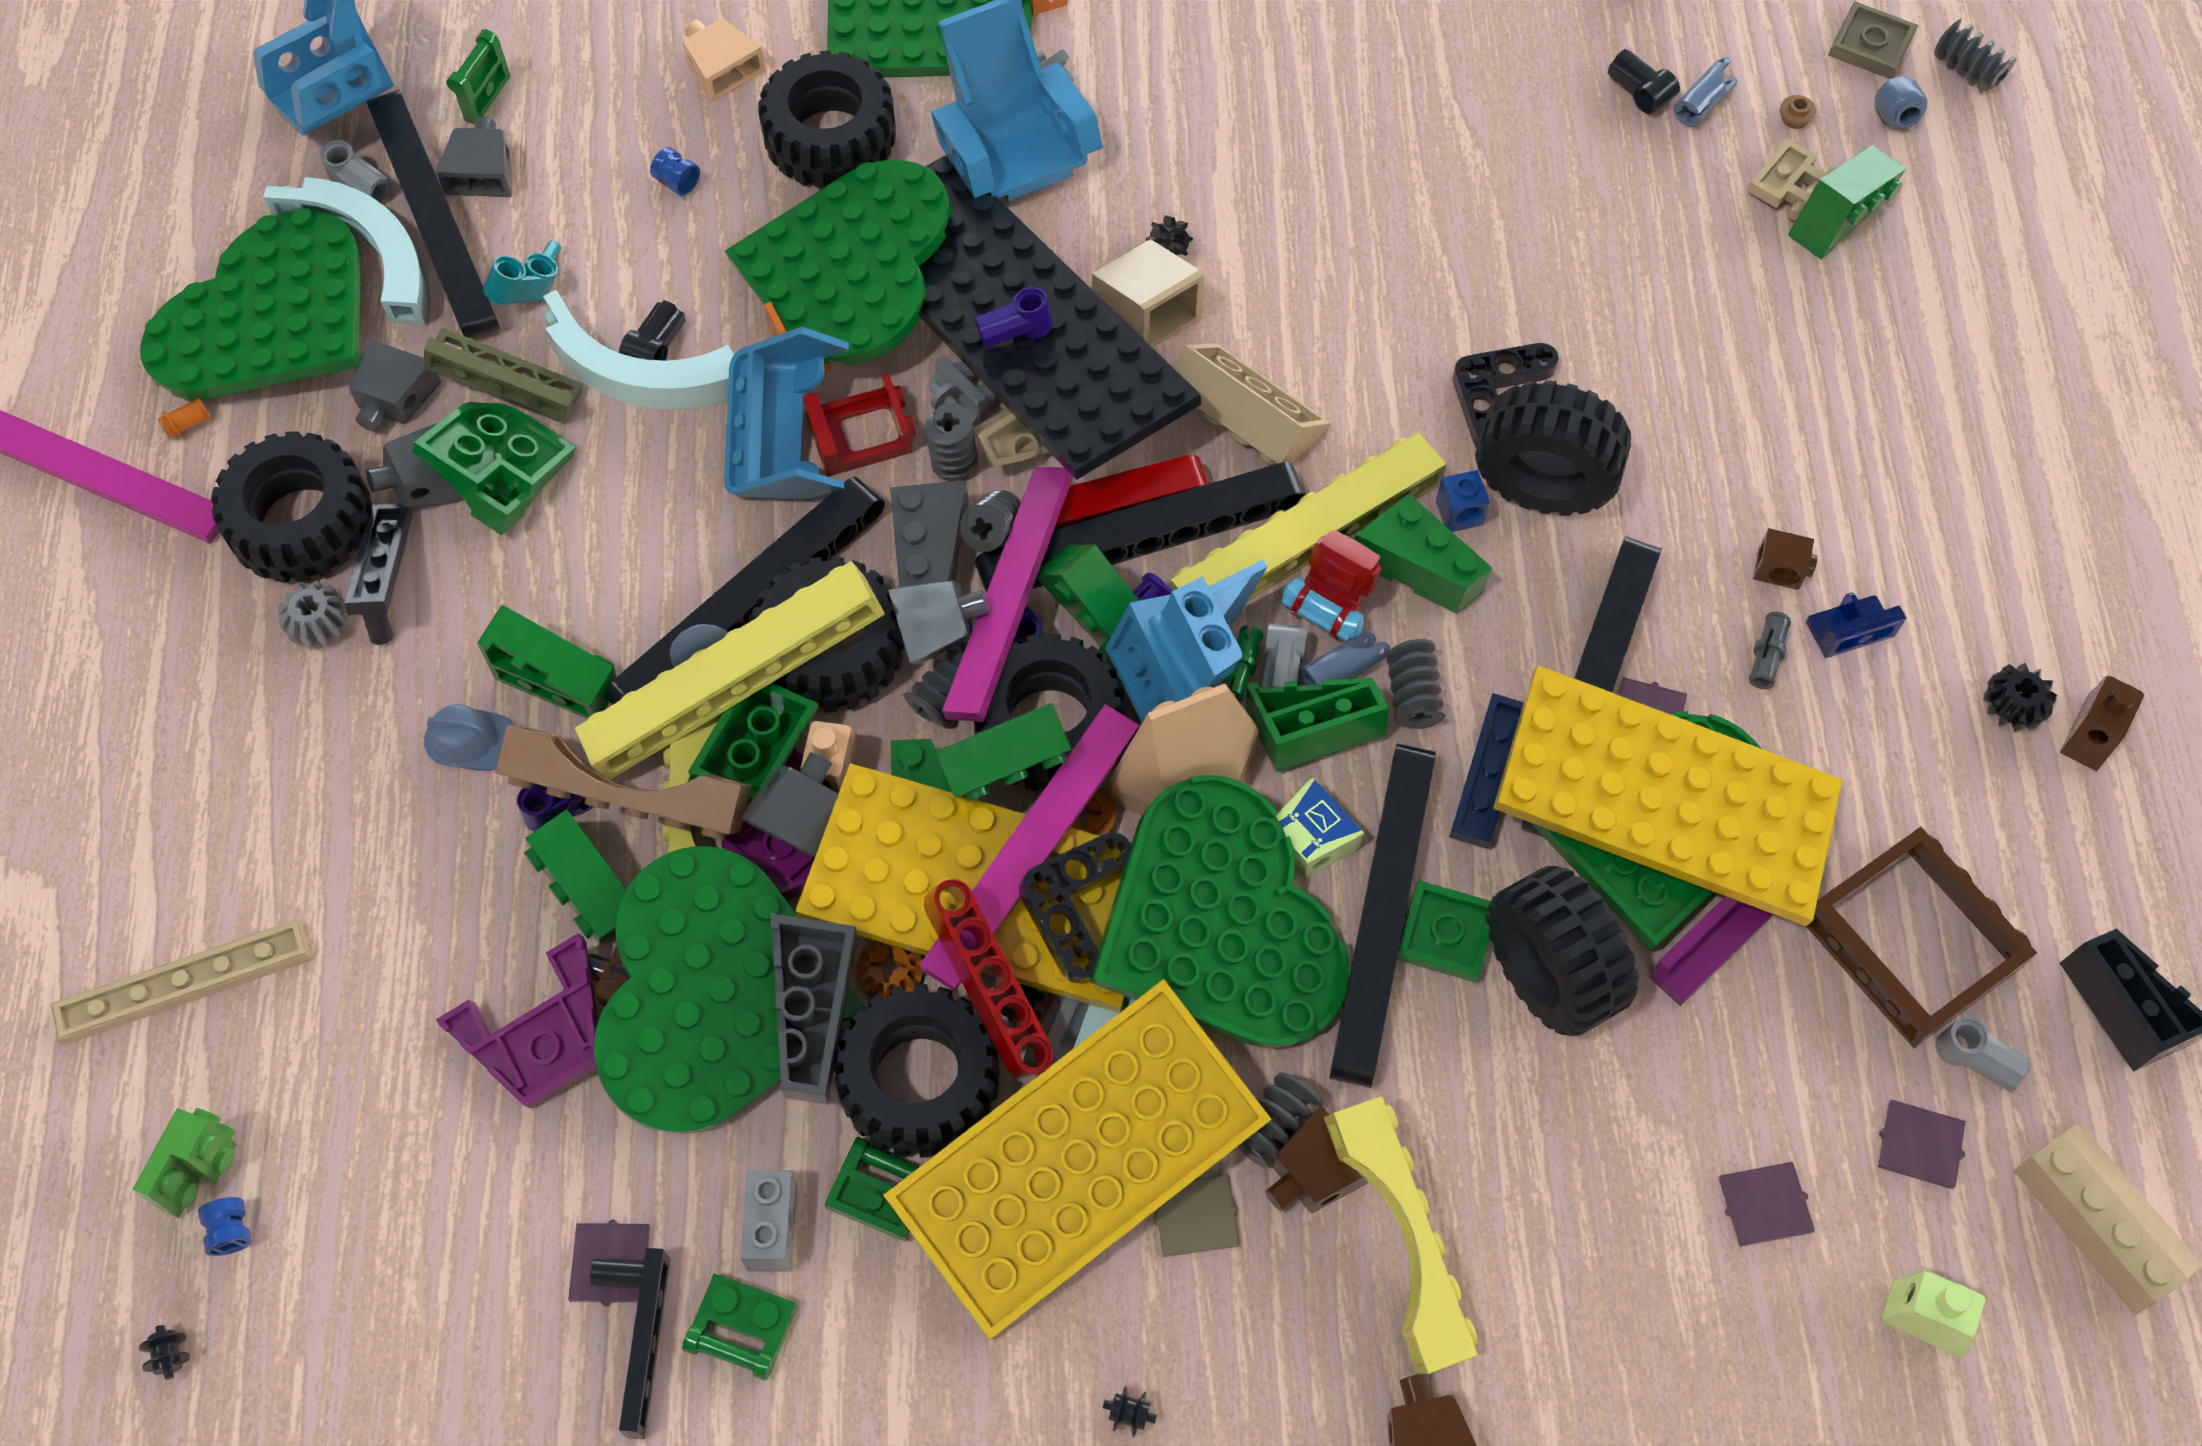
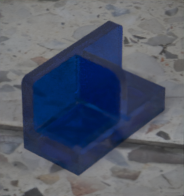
(1854, 624)

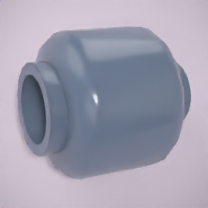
(1900, 102)

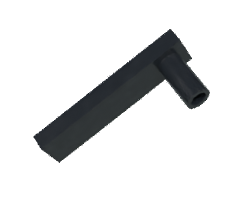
(378, 568)
(652, 1280)

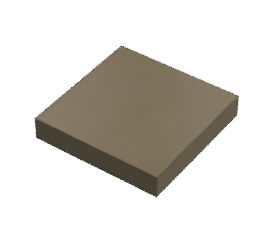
(1873, 40)

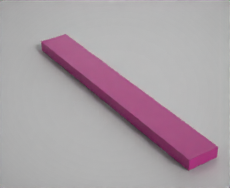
(107, 477)
(1007, 595)
(1041, 830)

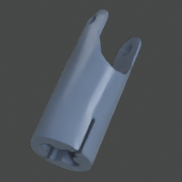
(1704, 94)
(1345, 660)

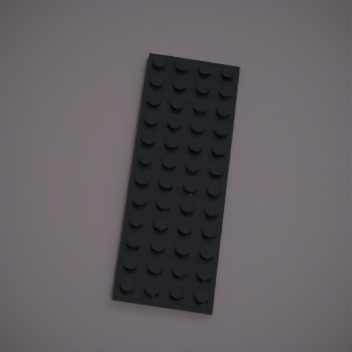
(1083, 385)

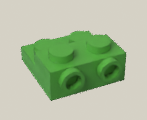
(188, 1150)

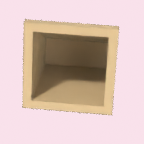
(1151, 291)

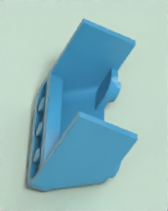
(768, 416)

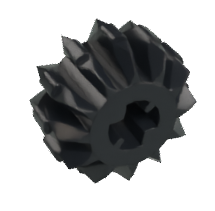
(2020, 697)

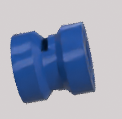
(672, 169)
(224, 1226)

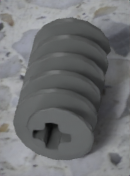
(1972, 58)
(951, 441)
(989, 520)
(1415, 684)
(930, 694)
(1282, 1104)

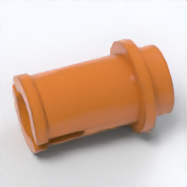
(183, 418)

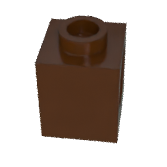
(1785, 559)

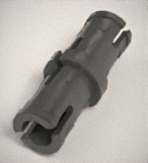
(1769, 650)

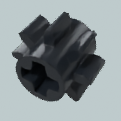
(1171, 235)

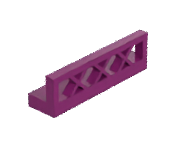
(1707, 948)

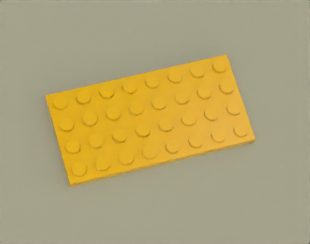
(1670, 795)
(902, 838)
(1076, 1158)

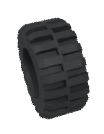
(822, 85)
(1553, 448)
(274, 470)
(1056, 667)
(851, 673)
(1562, 950)
(906, 1018)

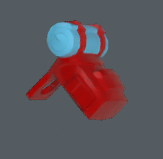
(1334, 588)

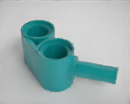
(516, 283)

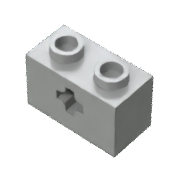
(769, 1221)

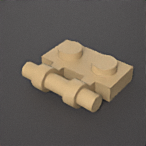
(1783, 172)

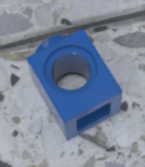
(1462, 501)

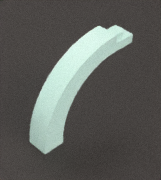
(405, 283)
(632, 380)

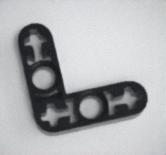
(1488, 380)
(1063, 886)

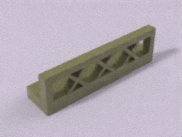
(499, 380)

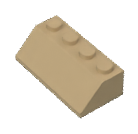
(1249, 404)
(2108, 1219)

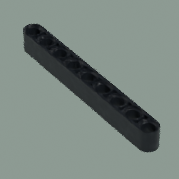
(432, 215)
(1173, 518)
(818, 534)
(1616, 619)
(1382, 917)

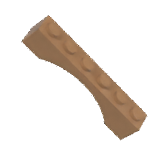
(546, 760)

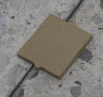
(1198, 1218)

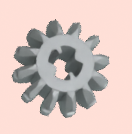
(312, 614)

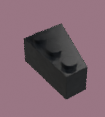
(2132, 1000)

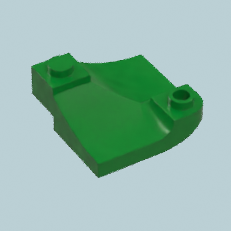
(494, 459)

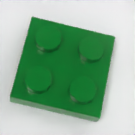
(1446, 931)

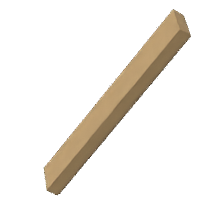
(180, 982)

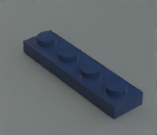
(1475, 813)

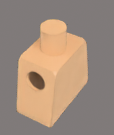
(721, 56)
(837, 745)

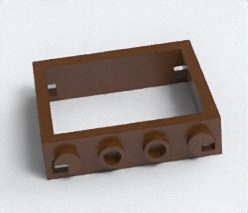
(1873, 975)

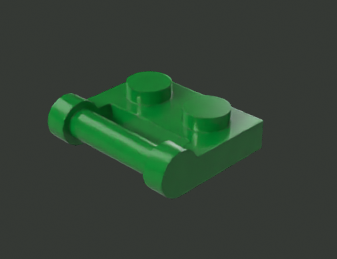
(480, 77)
(862, 1196)
(744, 1312)

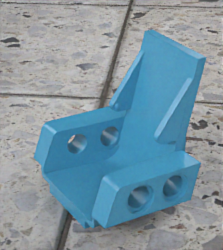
(322, 80)
(1011, 118)
(1166, 639)

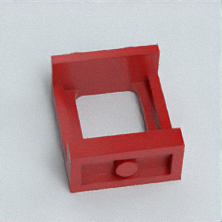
(830, 439)

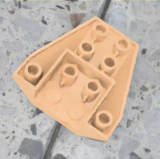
(1184, 740)

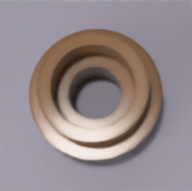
(1797, 111)

